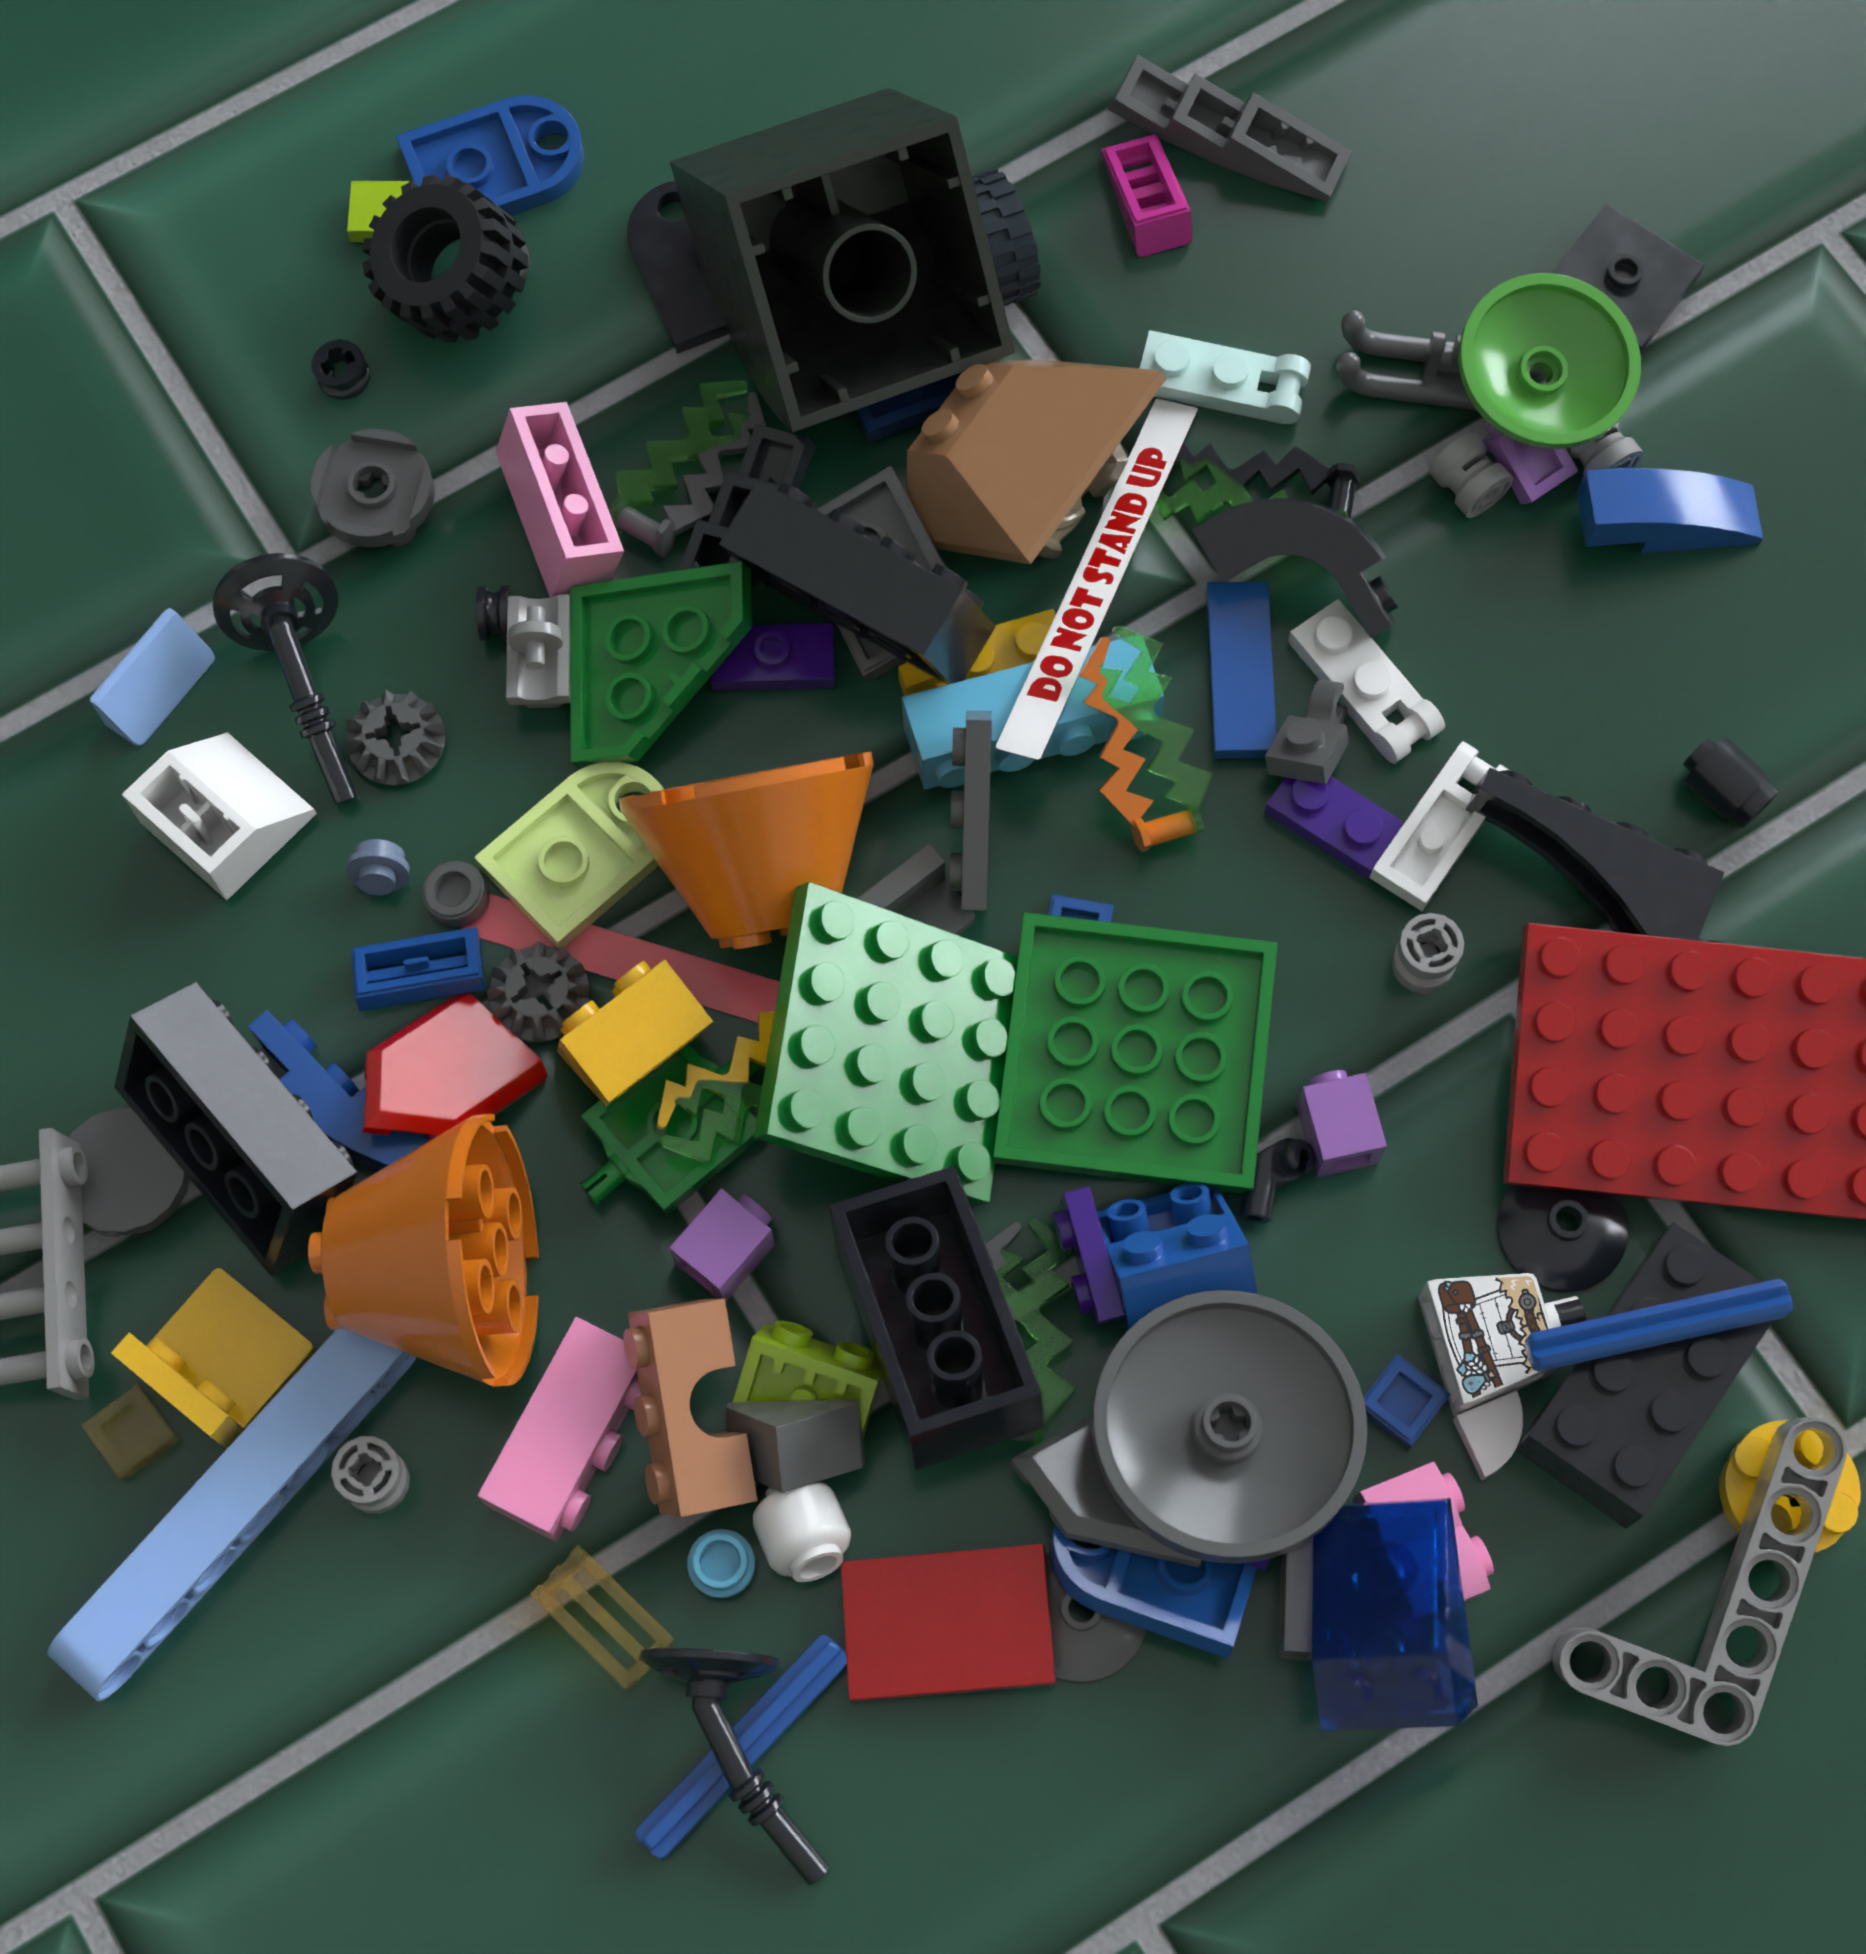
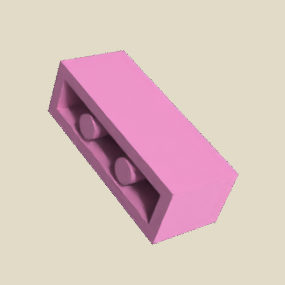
(558, 497)
(564, 1434)

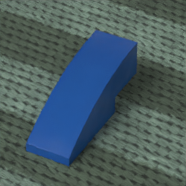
(1666, 509)

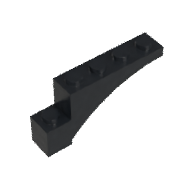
(1614, 865)

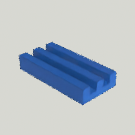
(418, 976)

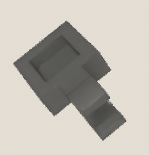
(1311, 745)

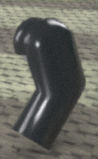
(1275, 1168)

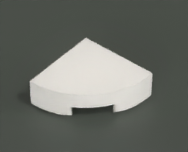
(1491, 1432)

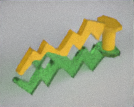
(733, 1087)

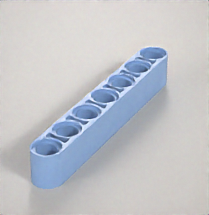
(225, 1511)

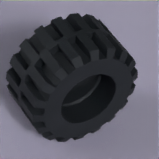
(413, 236)

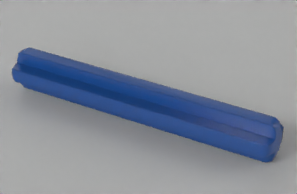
(1658, 1325)
(756, 1734)

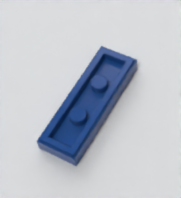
(1240, 669)

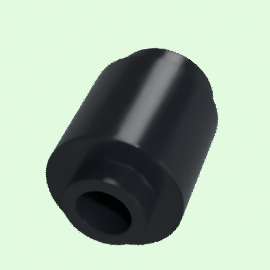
(1729, 781)

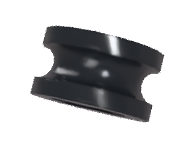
(357, 369)
(492, 612)

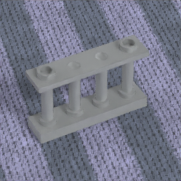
(62, 1299)

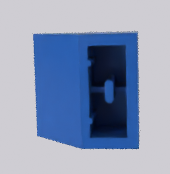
(1174, 1248)

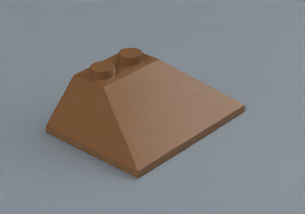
(1019, 451)

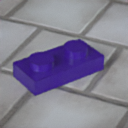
(1335, 821)
(1080, 1230)

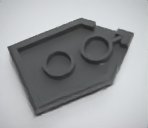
(1080, 1504)

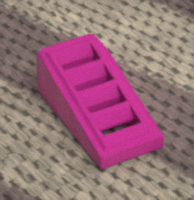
(1157, 226)

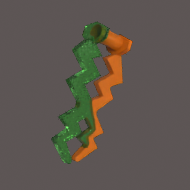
(1140, 716)

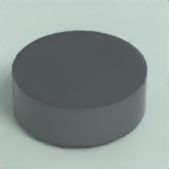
(455, 894)

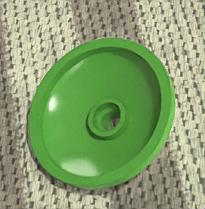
(1566, 335)

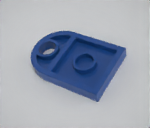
(499, 151)
(1155, 1594)

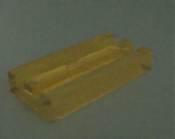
(562, 1578)

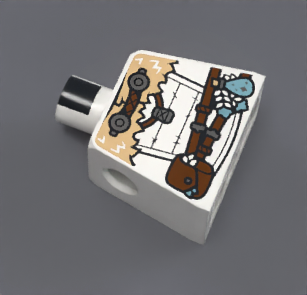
(1482, 1329)

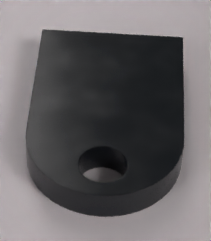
(672, 271)

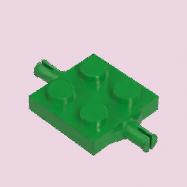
(632, 1138)

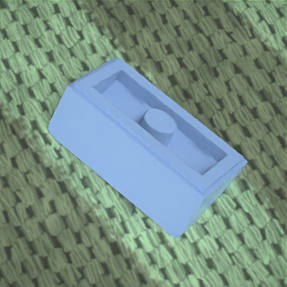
(152, 678)

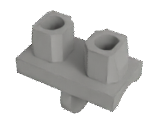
(538, 651)

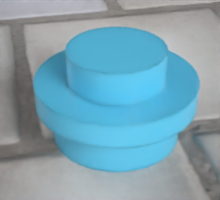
(721, 1563)

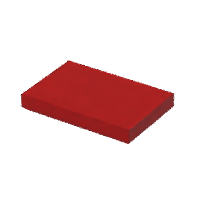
(947, 1623)

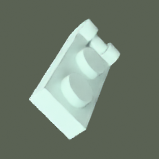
(1227, 377)

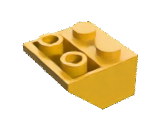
(632, 1032)

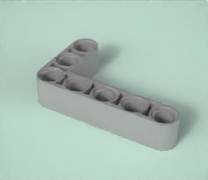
(1735, 1604)

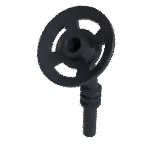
(278, 633)
(707, 1680)

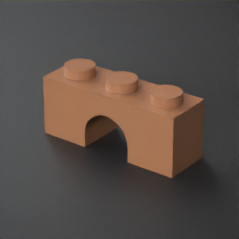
(671, 1353)

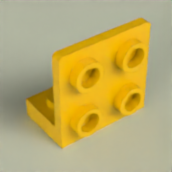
(219, 1357)

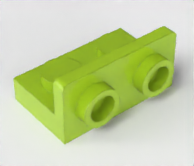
(793, 1366)

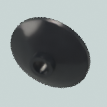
(1558, 1257)

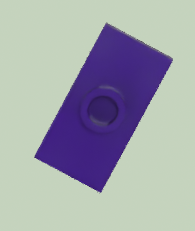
(780, 659)

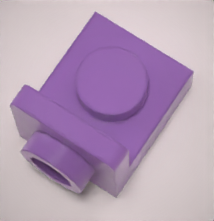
(1532, 467)

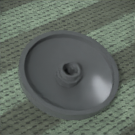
(1229, 1426)

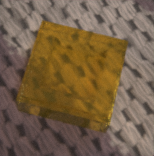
(130, 1432)

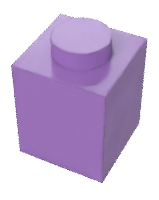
(1341, 1122)
(724, 1243)

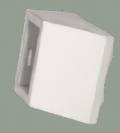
(218, 810)

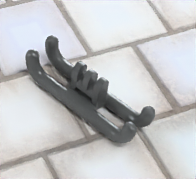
(1441, 372)

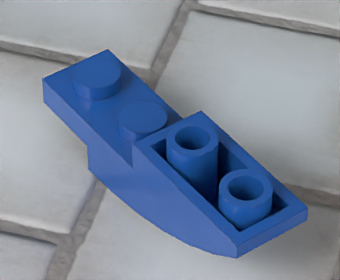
(329, 1095)

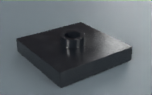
(1633, 269)

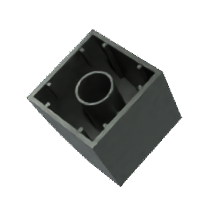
(846, 254)

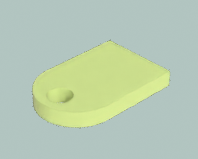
(572, 851)

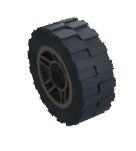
(1008, 236)

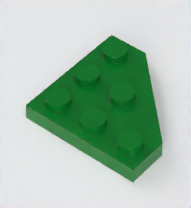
(646, 652)

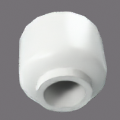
(802, 1531)

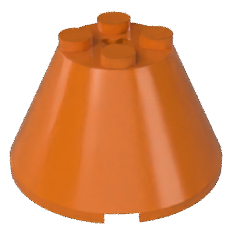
(752, 839)
(438, 1254)

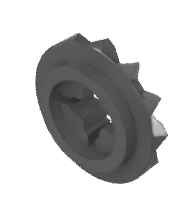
(418, 749)
(529, 1018)

